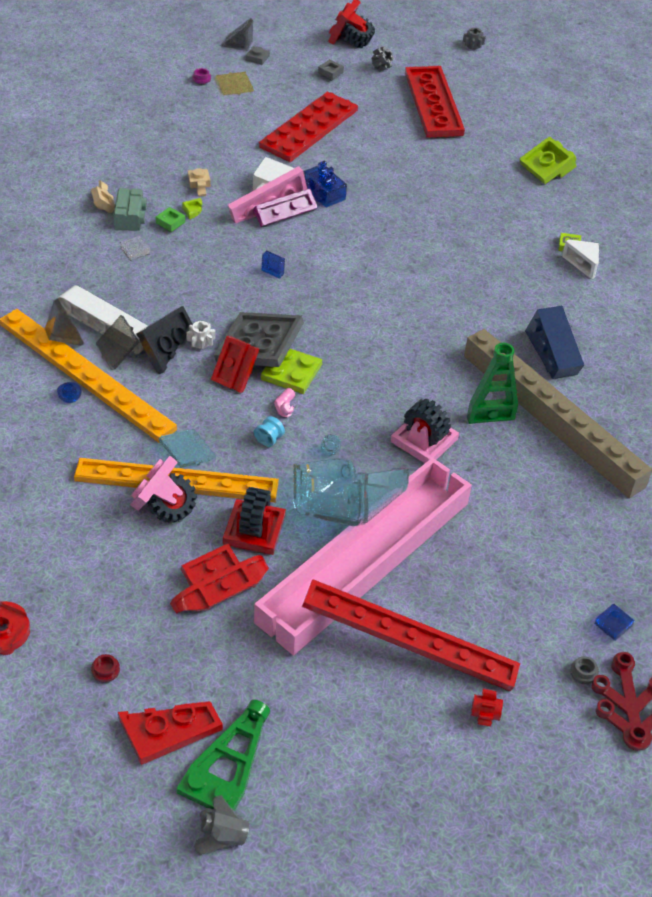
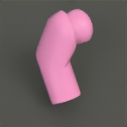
(282, 403)

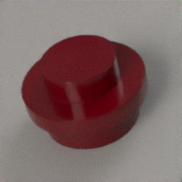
(105, 668)

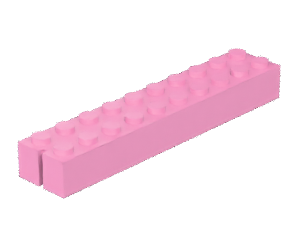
(363, 554)

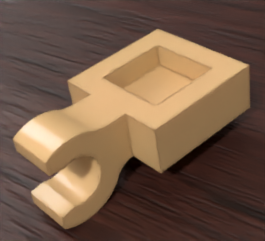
(199, 179)
(102, 198)

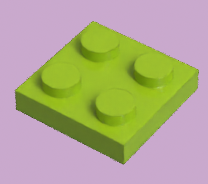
(294, 372)

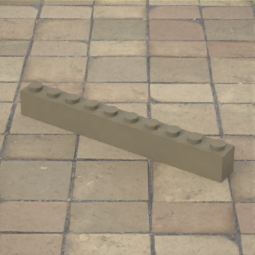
(565, 420)

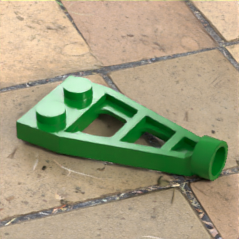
(500, 409)
(203, 786)

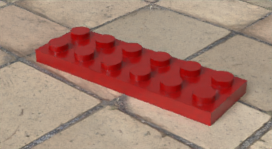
(434, 101)
(308, 126)

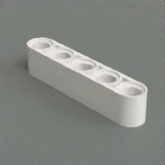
(96, 312)

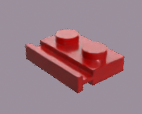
(235, 364)

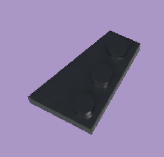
(164, 337)

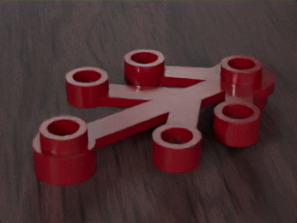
(629, 703)

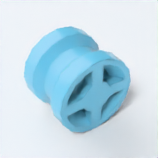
(269, 431)

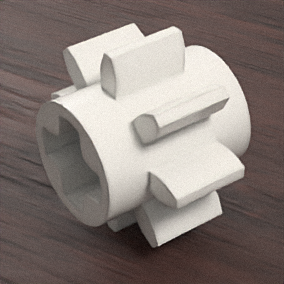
(201, 334)

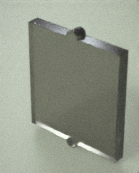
(117, 342)

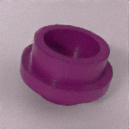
(201, 76)

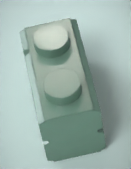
(129, 209)

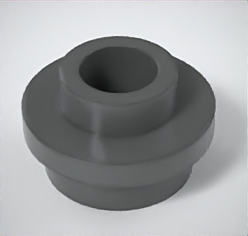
(584, 663)

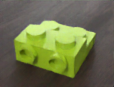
(549, 160)

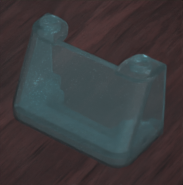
(338, 494)

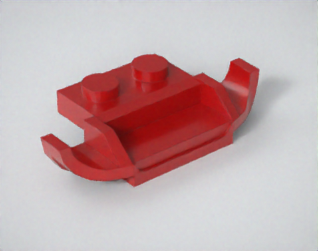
(217, 578)

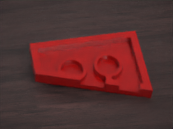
(167, 730)

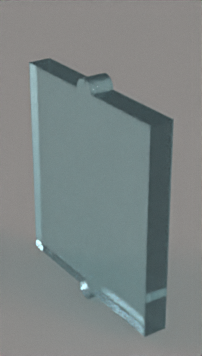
(187, 448)

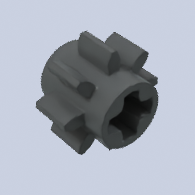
(474, 38)
(382, 58)

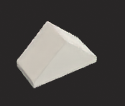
(583, 256)

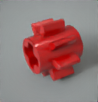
(487, 707)

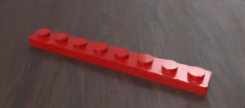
(411, 635)

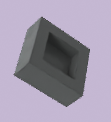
(257, 55)
(331, 69)

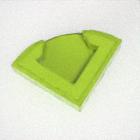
(192, 207)

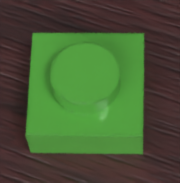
(170, 219)

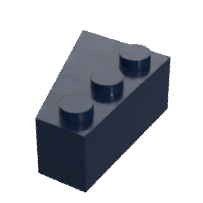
(555, 342)

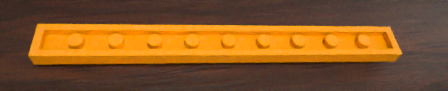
(89, 376)

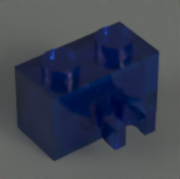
(325, 184)

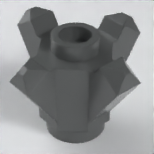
(221, 827)

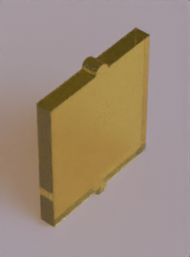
(234, 83)

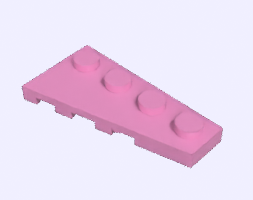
(280, 187)

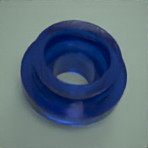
(69, 392)

